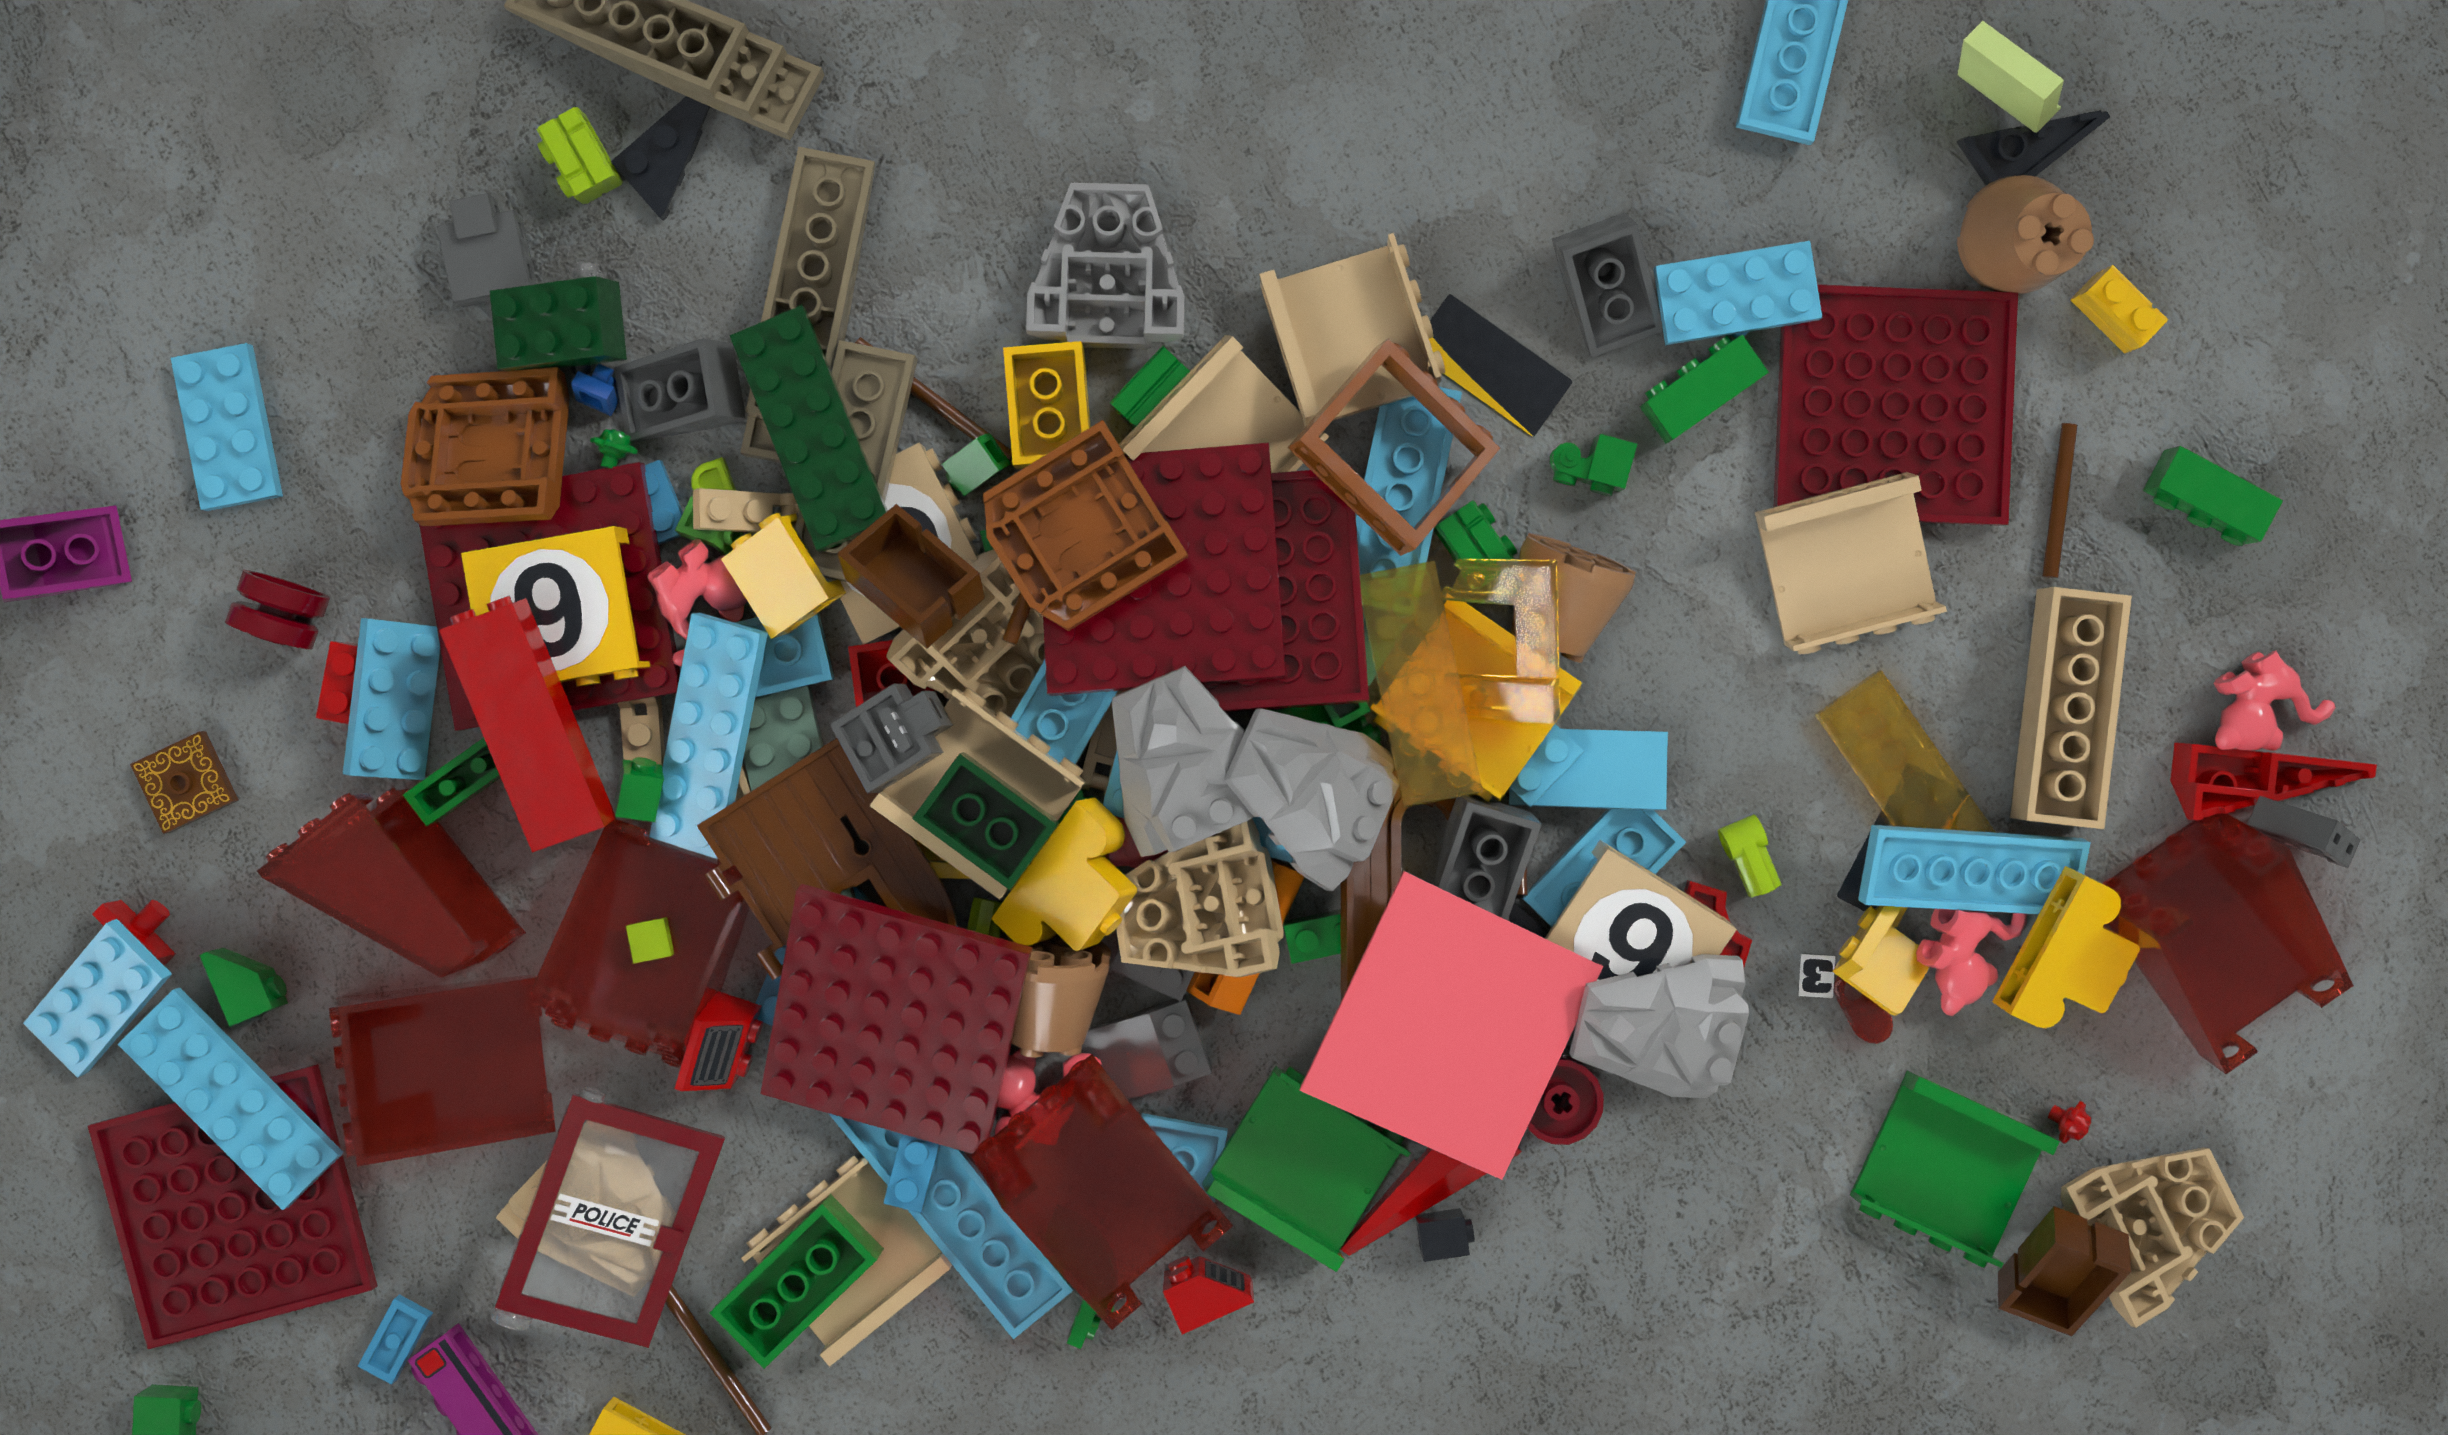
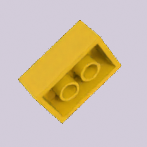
(1045, 398)

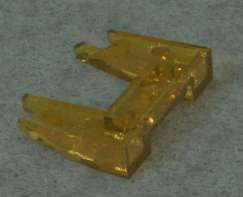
(1534, 592)

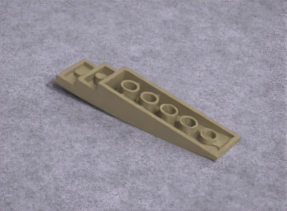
(689, 53)
(816, 259)

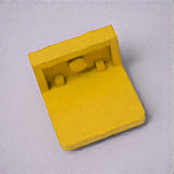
(1881, 961)

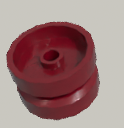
(277, 611)
(1576, 1111)

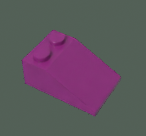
(61, 553)

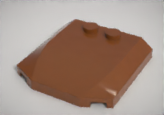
(487, 447)
(1079, 529)

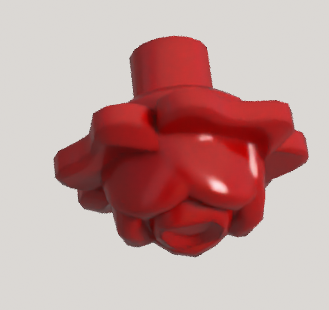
(2072, 1122)

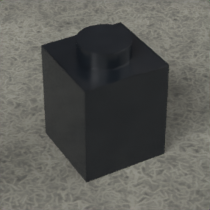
(1444, 1234)

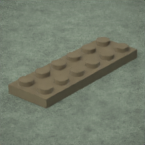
(876, 395)

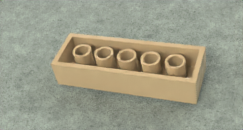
(2070, 707)

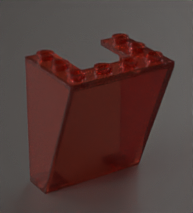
(395, 883)
(2225, 931)
(590, 965)
(441, 1068)
(1096, 1187)

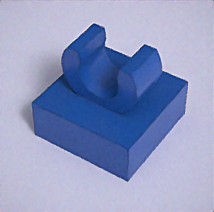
(596, 390)

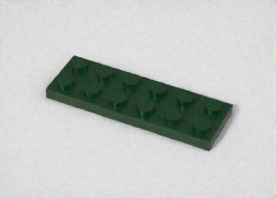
(809, 427)

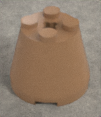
(2022, 234)
(1588, 591)
(1059, 997)

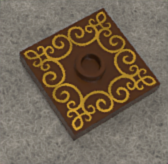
(184, 782)

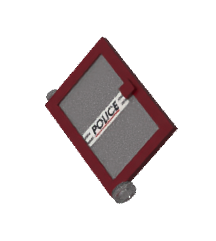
(607, 1221)

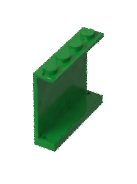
(1302, 1167)
(1948, 1168)

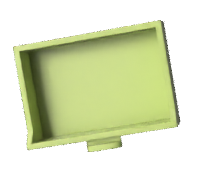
(2010, 77)

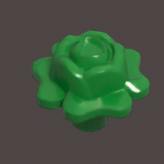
(613, 446)

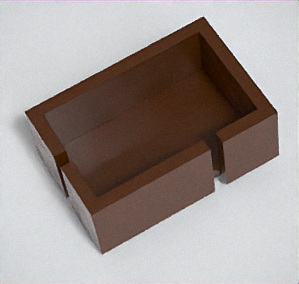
(905, 583)
(2063, 1271)

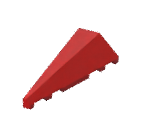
(2226, 780)
(1413, 1192)

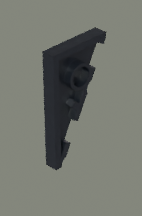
(2024, 152)
(659, 156)

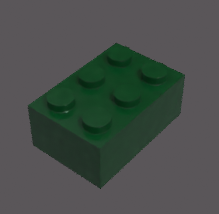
(558, 324)
(986, 820)

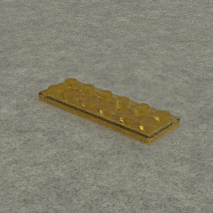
(1419, 684)
(1898, 759)

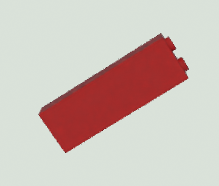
(527, 723)

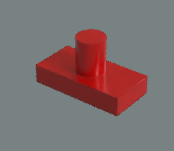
(140, 925)

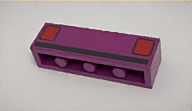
(467, 1387)

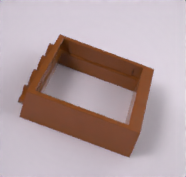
(1359, 493)

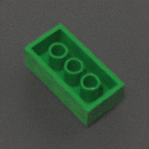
(797, 1281)

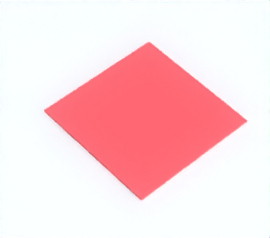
(1450, 1026)

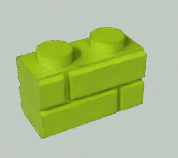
(578, 156)

